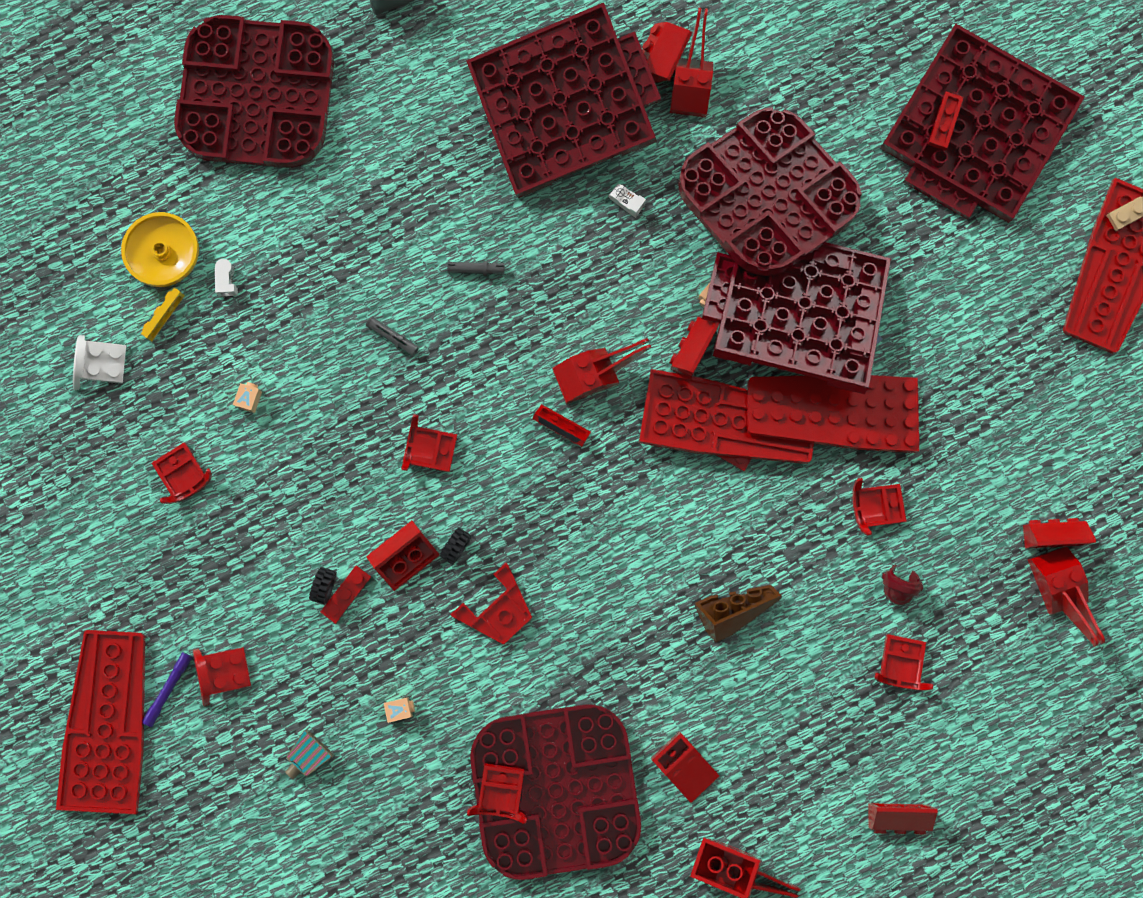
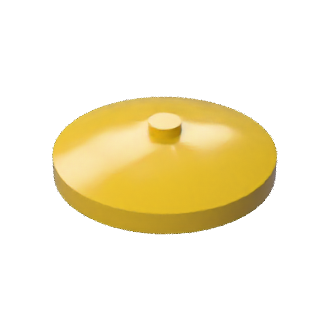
(160, 249)

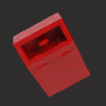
(685, 767)

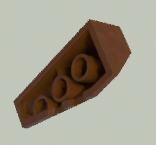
(730, 614)

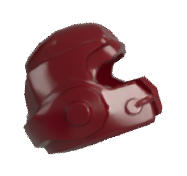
(898, 590)

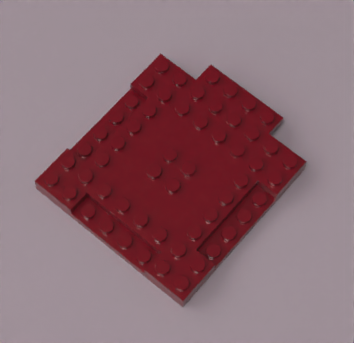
(565, 98)
(1001, 133)
(807, 320)

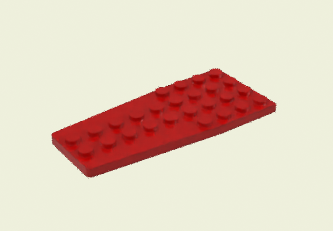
(1110, 277)
(831, 416)
(709, 420)
(105, 726)

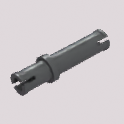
(476, 268)
(410, 348)

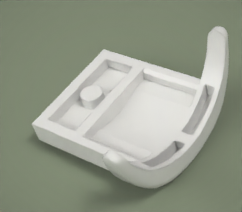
(98, 362)

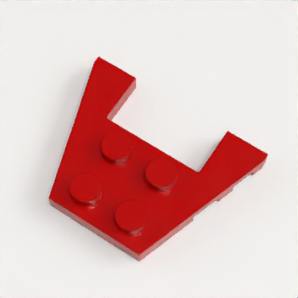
(504, 615)

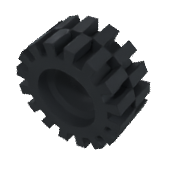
(455, 545)
(322, 585)

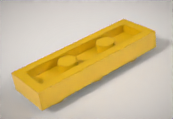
(162, 314)

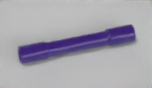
(178, 669)

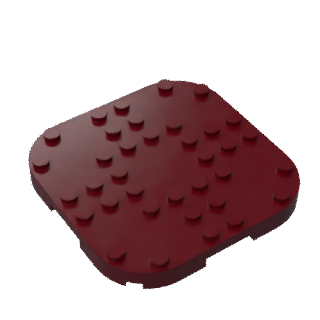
(254, 91)
(769, 191)
(573, 791)

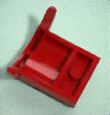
(428, 448)
(181, 474)
(877, 505)
(903, 663)
(221, 672)
(500, 793)

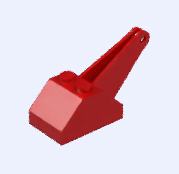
(692, 79)
(593, 370)
(1066, 590)
(733, 870)

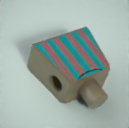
(307, 755)

